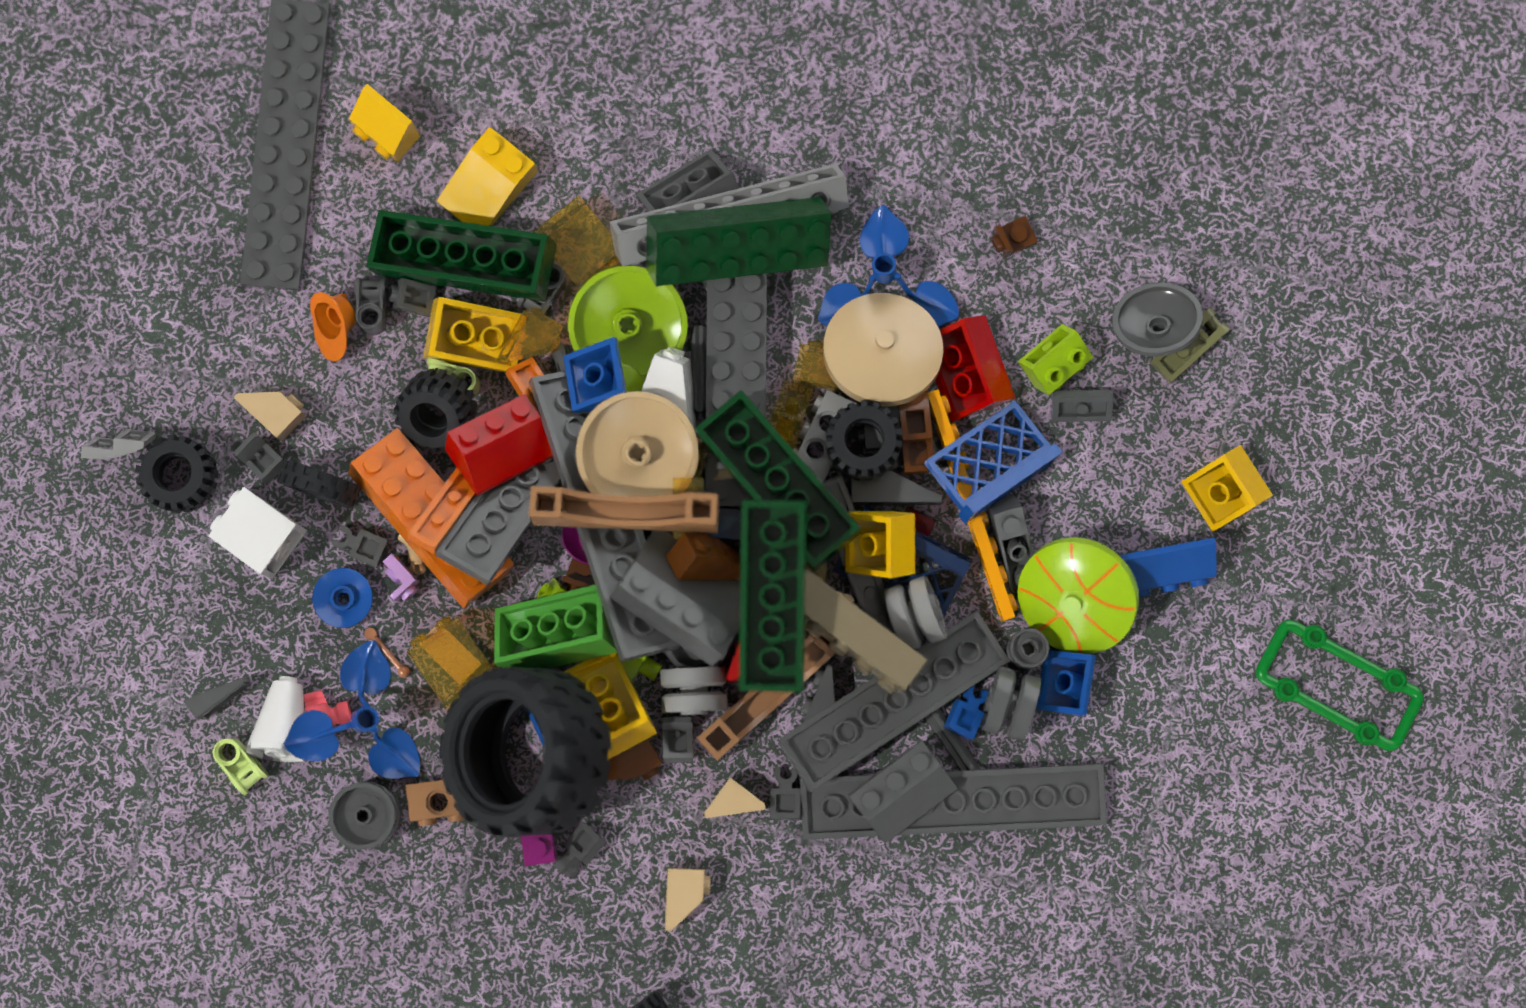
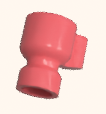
(339, 714)

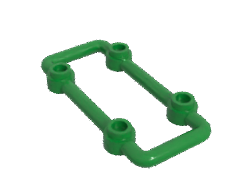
(1392, 679)

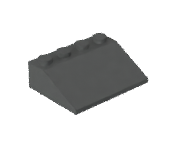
(691, 612)

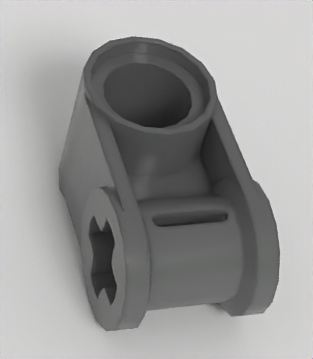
(552, 294)
(371, 299)

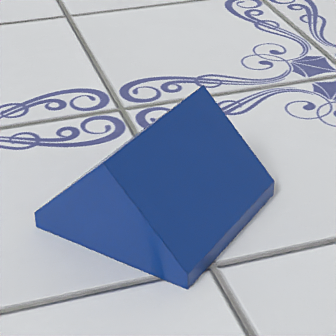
(594, 375)
(1066, 683)

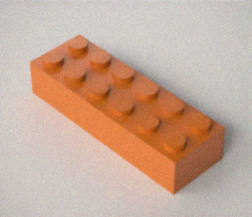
(402, 489)

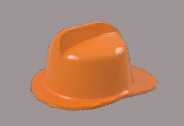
(332, 321)

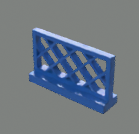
(1012, 477)

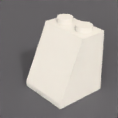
(672, 379)
(256, 532)

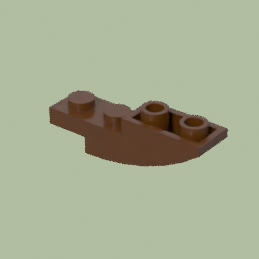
(916, 434)

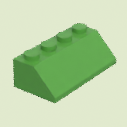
(552, 630)

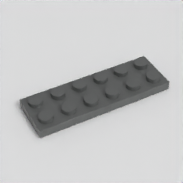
(494, 524)

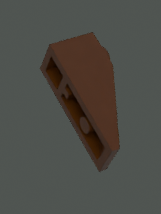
(704, 558)
(635, 762)

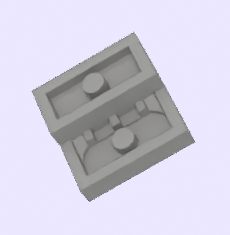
(123, 444)

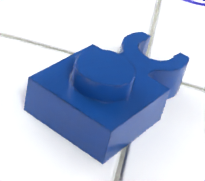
(965, 716)

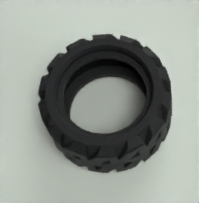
(476, 751)

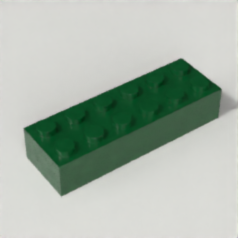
(738, 241)
(462, 255)
(773, 471)
(773, 595)

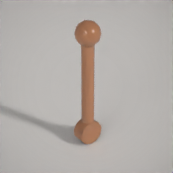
(371, 634)

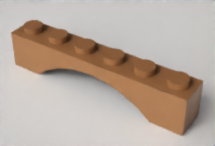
(661, 513)
(757, 705)

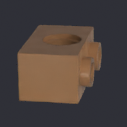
(421, 806)

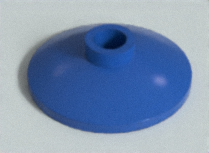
(327, 594)

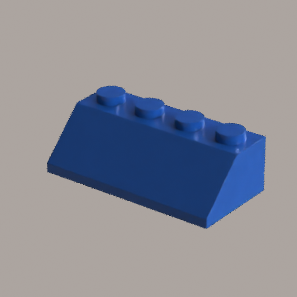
(1173, 566)

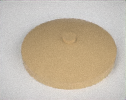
(883, 349)
(635, 446)

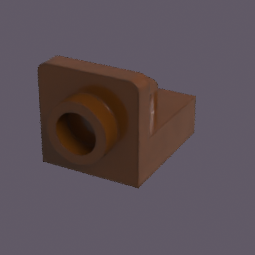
(1013, 237)
(578, 576)

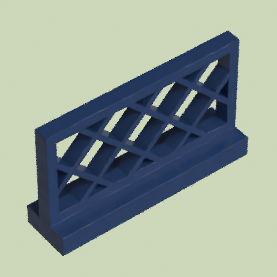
(934, 552)

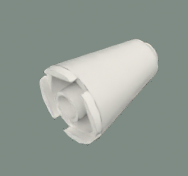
(275, 719)

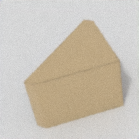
(733, 800)

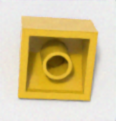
(382, 124)
(1226, 488)
(884, 544)

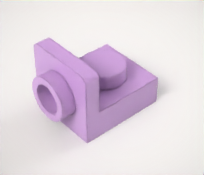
(399, 572)

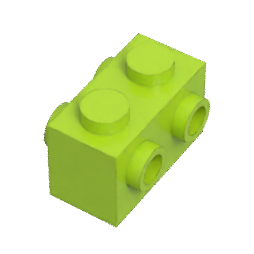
(1055, 359)

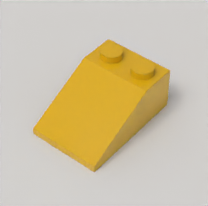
(487, 180)
(468, 334)
(619, 700)

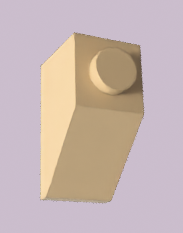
(273, 411)
(684, 893)

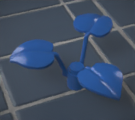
(883, 239)
(314, 738)

